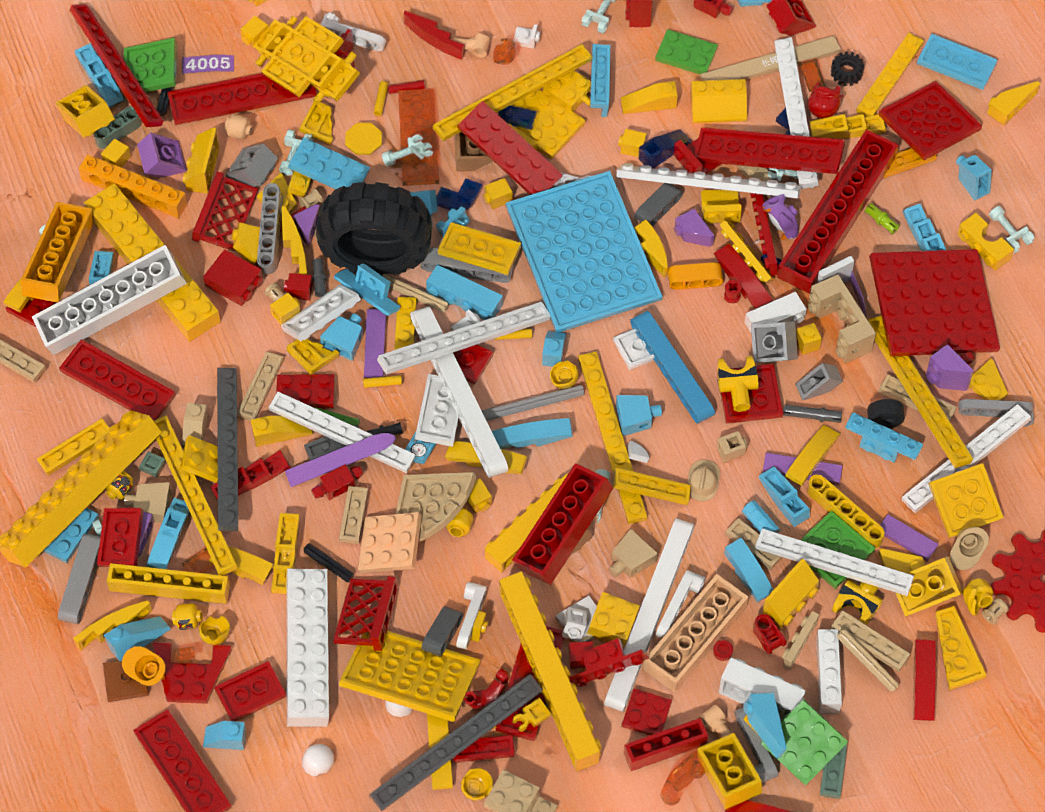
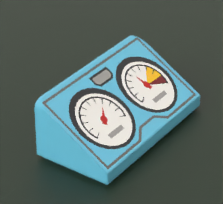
(420, 448)

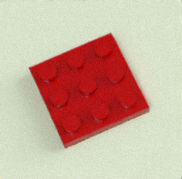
(764, 401)

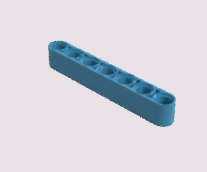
(672, 367)

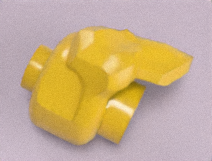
(977, 595)

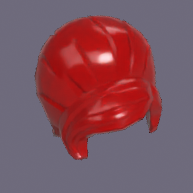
(824, 101)

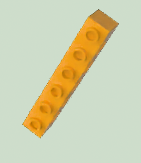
(133, 186)

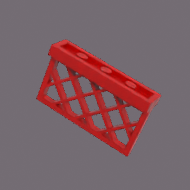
(211, 202)
(381, 618)

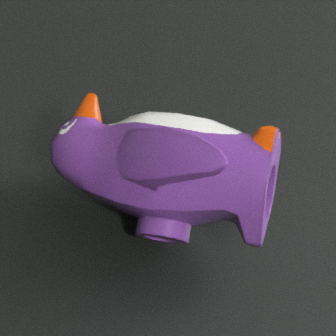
(782, 216)

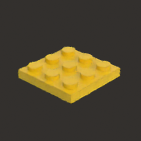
(965, 500)

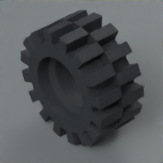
(847, 60)

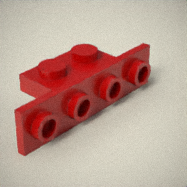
(606, 660)

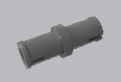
(319, 277)

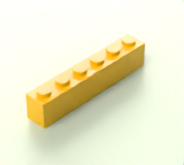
(503, 549)
(168, 583)

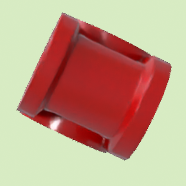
(769, 637)

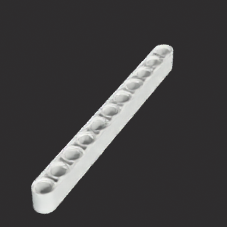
(462, 398)
(650, 611)

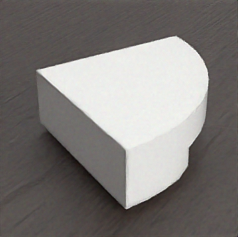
(637, 452)

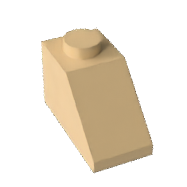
(195, 421)

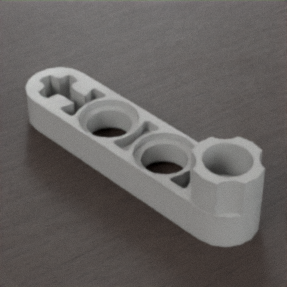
(993, 408)
(766, 767)

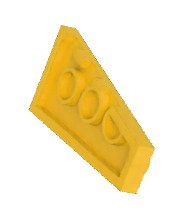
(728, 231)
(958, 653)

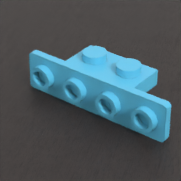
(370, 287)
(882, 440)

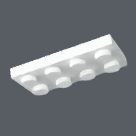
(320, 312)
(437, 415)

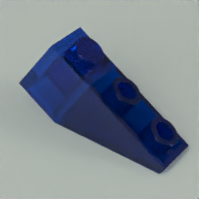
(661, 148)

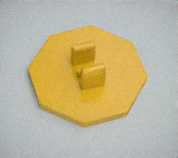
(363, 138)

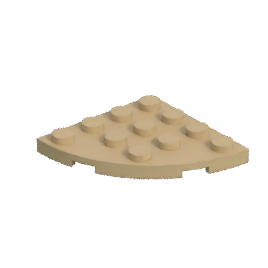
(435, 498)

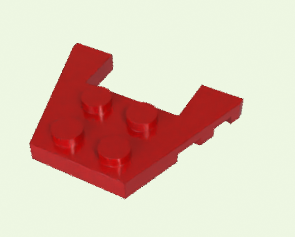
(191, 681)

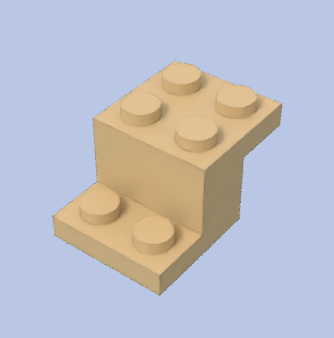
(516, 795)

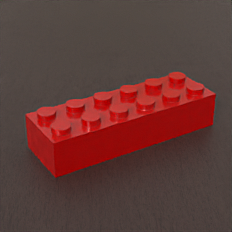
(562, 524)

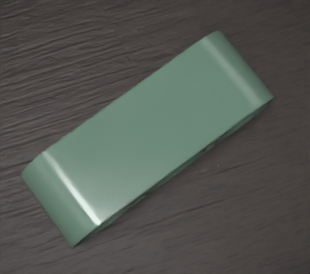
(111, 131)

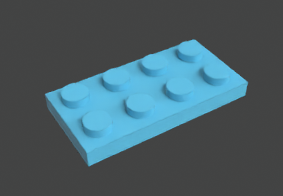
(957, 61)
(327, 165)

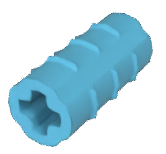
(759, 518)

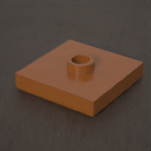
(120, 685)

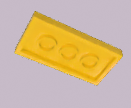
(479, 248)

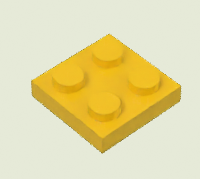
(200, 458)

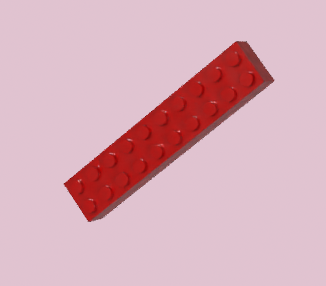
(837, 211)

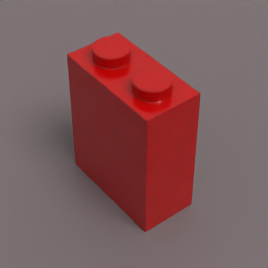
(233, 277)

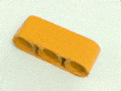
(695, 276)

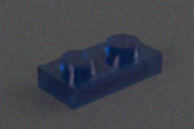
(518, 117)

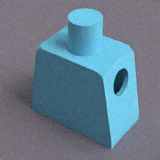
(974, 176)
(343, 336)
(635, 413)

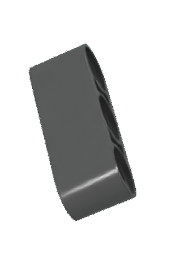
(658, 204)
(442, 631)

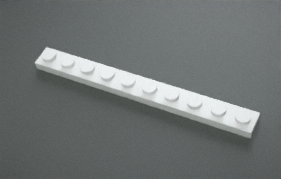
(794, 100)
(714, 181)
(463, 338)

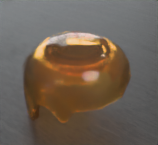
(505, 53)

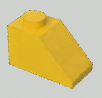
(246, 241)

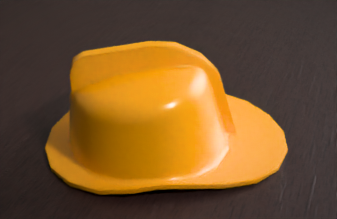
(143, 666)

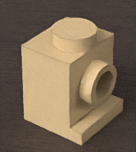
(732, 441)

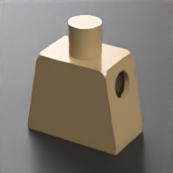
(152, 498)
(632, 555)

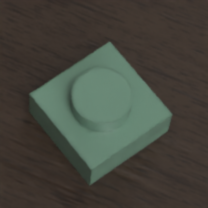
(152, 464)

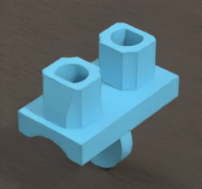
(455, 216)

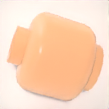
(238, 127)

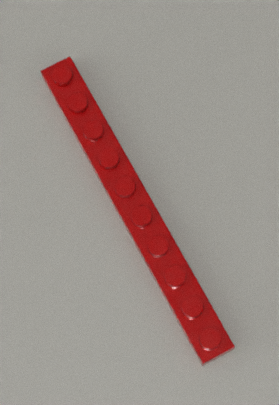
(116, 65)

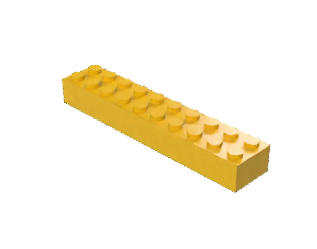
(134, 239)
(78, 488)
(549, 671)

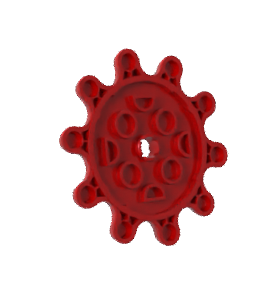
(1023, 580)

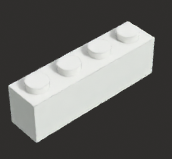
(828, 671)

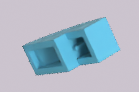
(785, 496)
(748, 569)

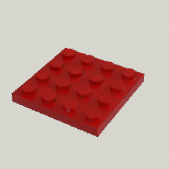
(930, 120)

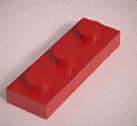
(487, 749)

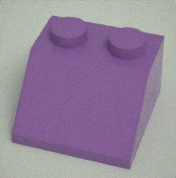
(161, 156)
(949, 370)

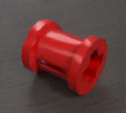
(732, 291)

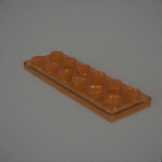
(417, 118)

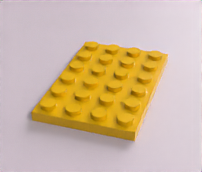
(411, 675)

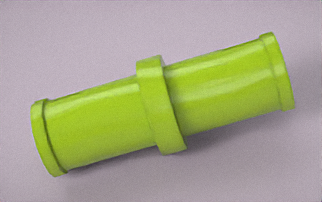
(882, 218)

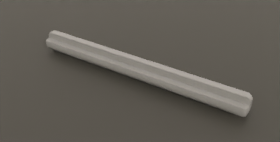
(533, 402)

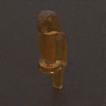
(681, 778)

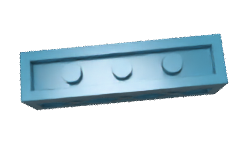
(600, 78)

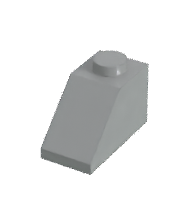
(819, 381)

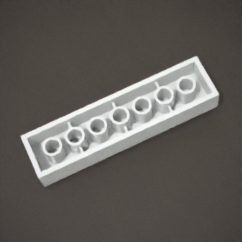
(109, 300)
(307, 648)

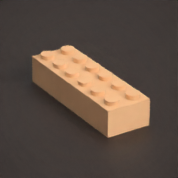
(695, 633)

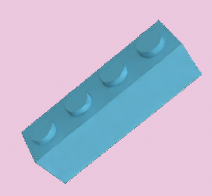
(464, 293)

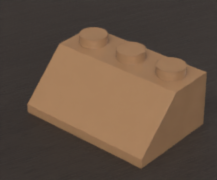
(468, 155)

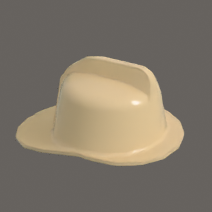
(704, 480)
(968, 547)

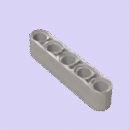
(271, 236)
(461, 268)
(80, 580)

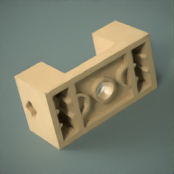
(834, 296)

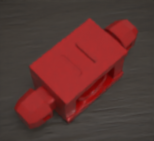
(713, 7)
(337, 482)

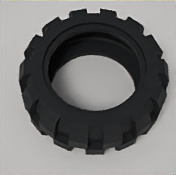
(400, 224)

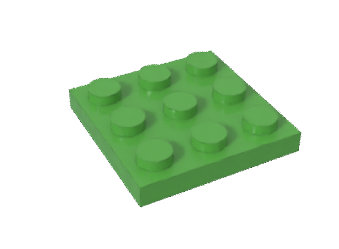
(153, 64)
(840, 537)
(809, 742)

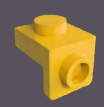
(479, 627)

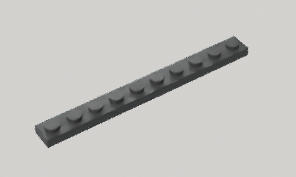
(227, 449)
(455, 743)

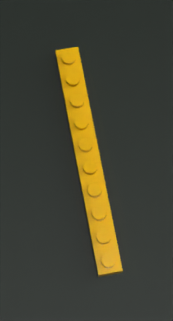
(518, 88)
(923, 400)
(610, 431)
(194, 499)

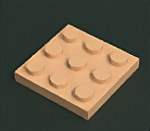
(389, 542)

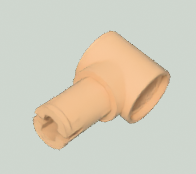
(477, 46)
(713, 720)

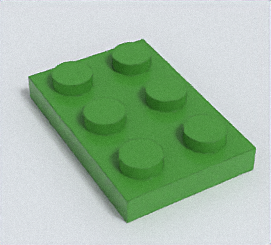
(686, 52)

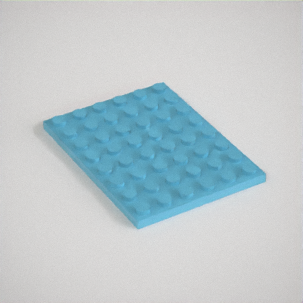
(583, 251)

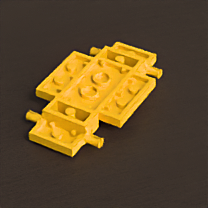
(305, 58)
(555, 115)

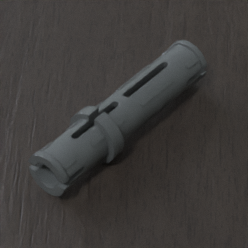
(812, 413)

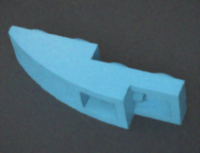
(168, 535)

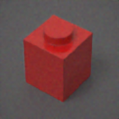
(299, 286)
(575, 653)

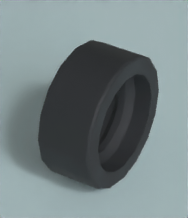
(886, 412)

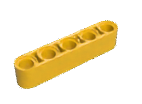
(844, 503)

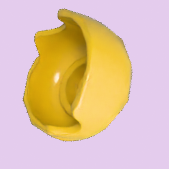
(564, 374)
(214, 630)
(476, 784)

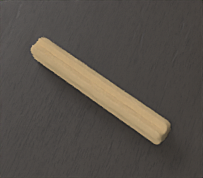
(421, 295)
(867, 659)

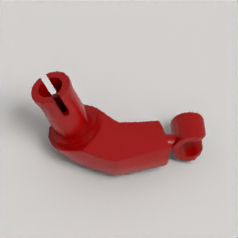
(483, 698)

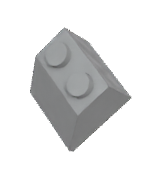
(252, 165)
(774, 341)

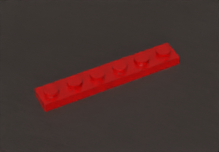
(764, 234)

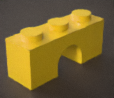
(993, 253)

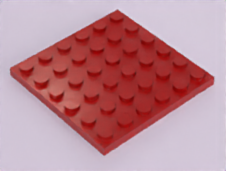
(934, 302)

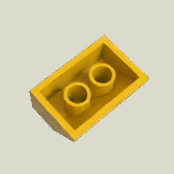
(718, 101)
(202, 161)
(791, 595)

